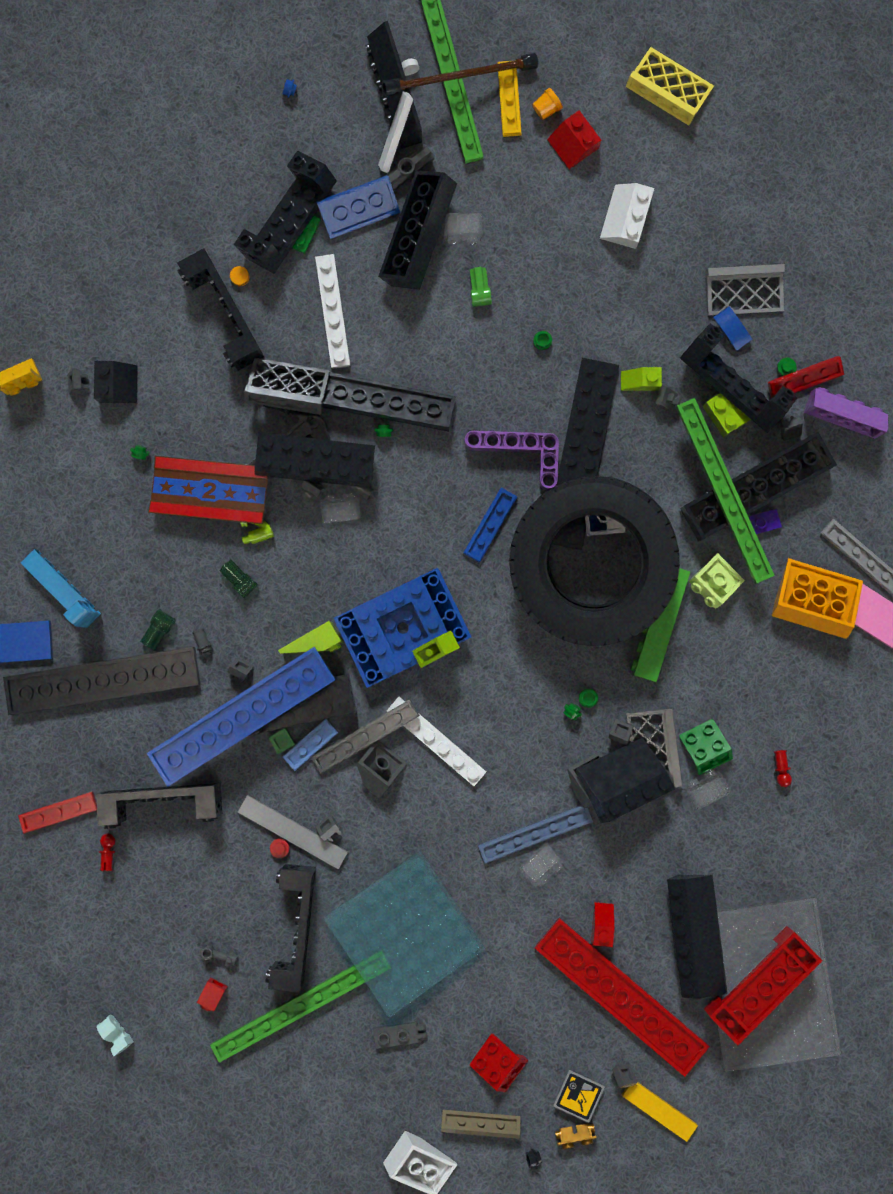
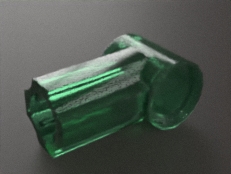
(241, 582)
(159, 627)

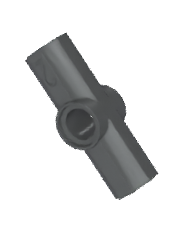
(416, 161)

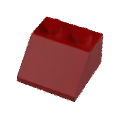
(574, 140)

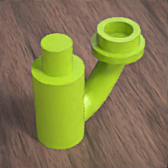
(263, 533)

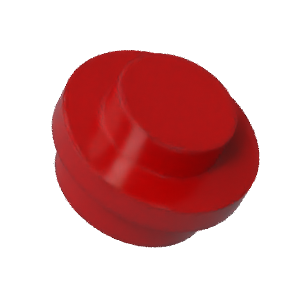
(279, 848)

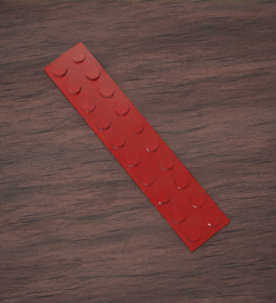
(622, 997)

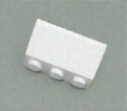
(627, 214)

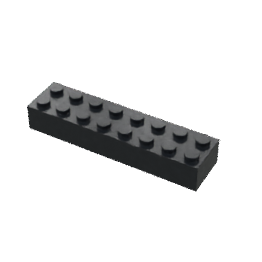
(762, 484)

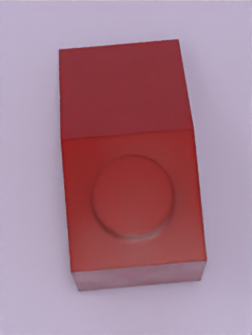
(603, 924)

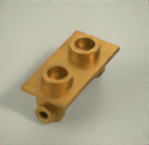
(583, 1135)

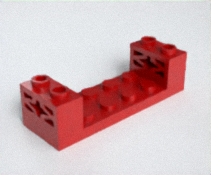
(764, 986)

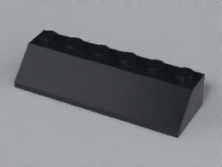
(388, 66)
(697, 936)

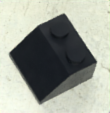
(115, 382)

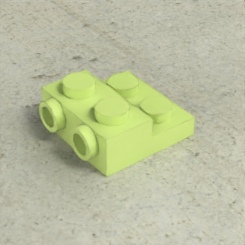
(716, 581)

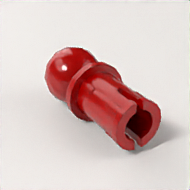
(783, 779)
(107, 842)

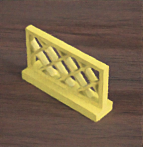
(662, 95)

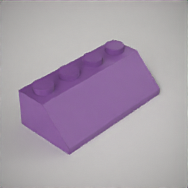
(846, 413)

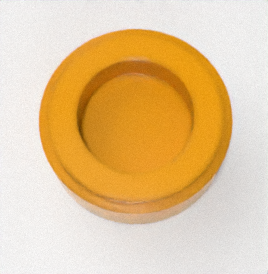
(239, 276)

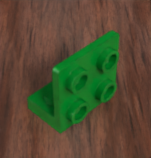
(706, 746)

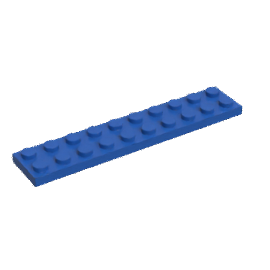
(241, 716)

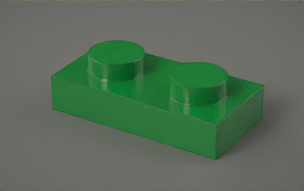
(306, 237)

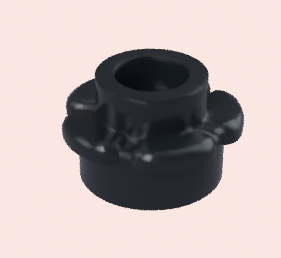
(533, 1159)

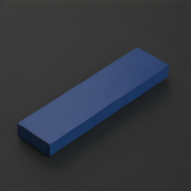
(490, 525)

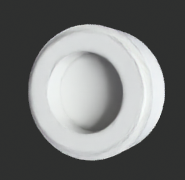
(410, 66)

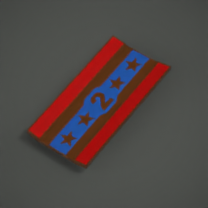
(208, 490)

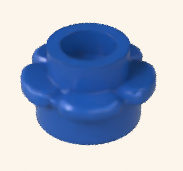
(289, 88)

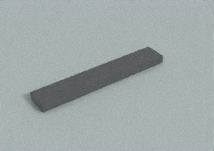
(365, 736)

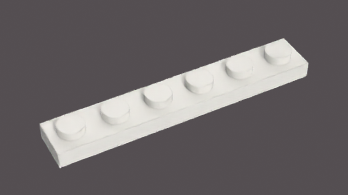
(332, 311)
(443, 747)

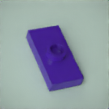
(765, 521)

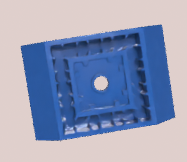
(373, 626)

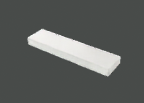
(395, 132)

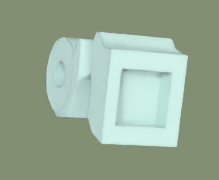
(112, 1032)

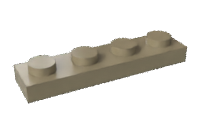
(480, 1124)

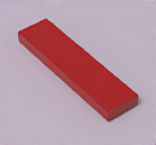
(808, 376)
(58, 812)

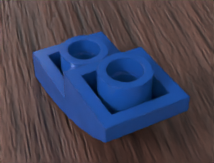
(732, 328)

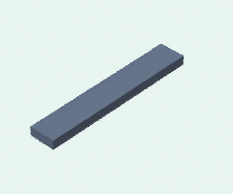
(534, 833)

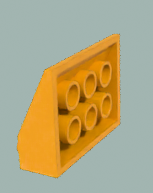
(818, 598)

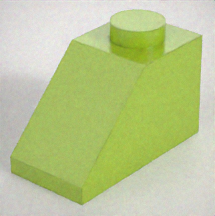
(642, 379)
(435, 649)

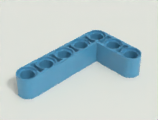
(79, 609)

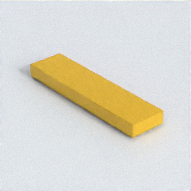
(509, 102)
(660, 1110)

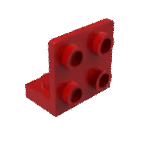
(498, 1063)

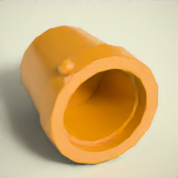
(547, 104)

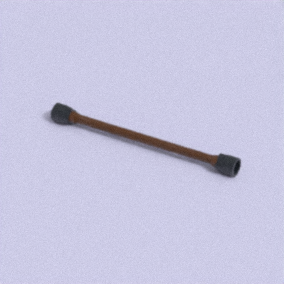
(394, 86)

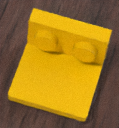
(19, 377)

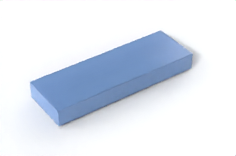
(310, 744)

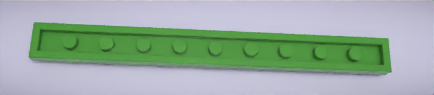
(455, 88)
(725, 491)
(286, 1013)

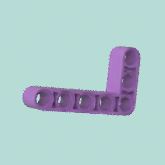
(520, 438)

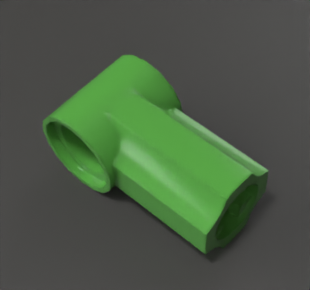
(480, 292)

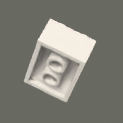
(418, 1164)

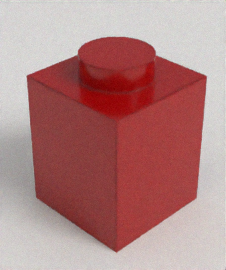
(211, 994)

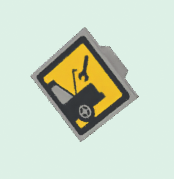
(579, 1096)

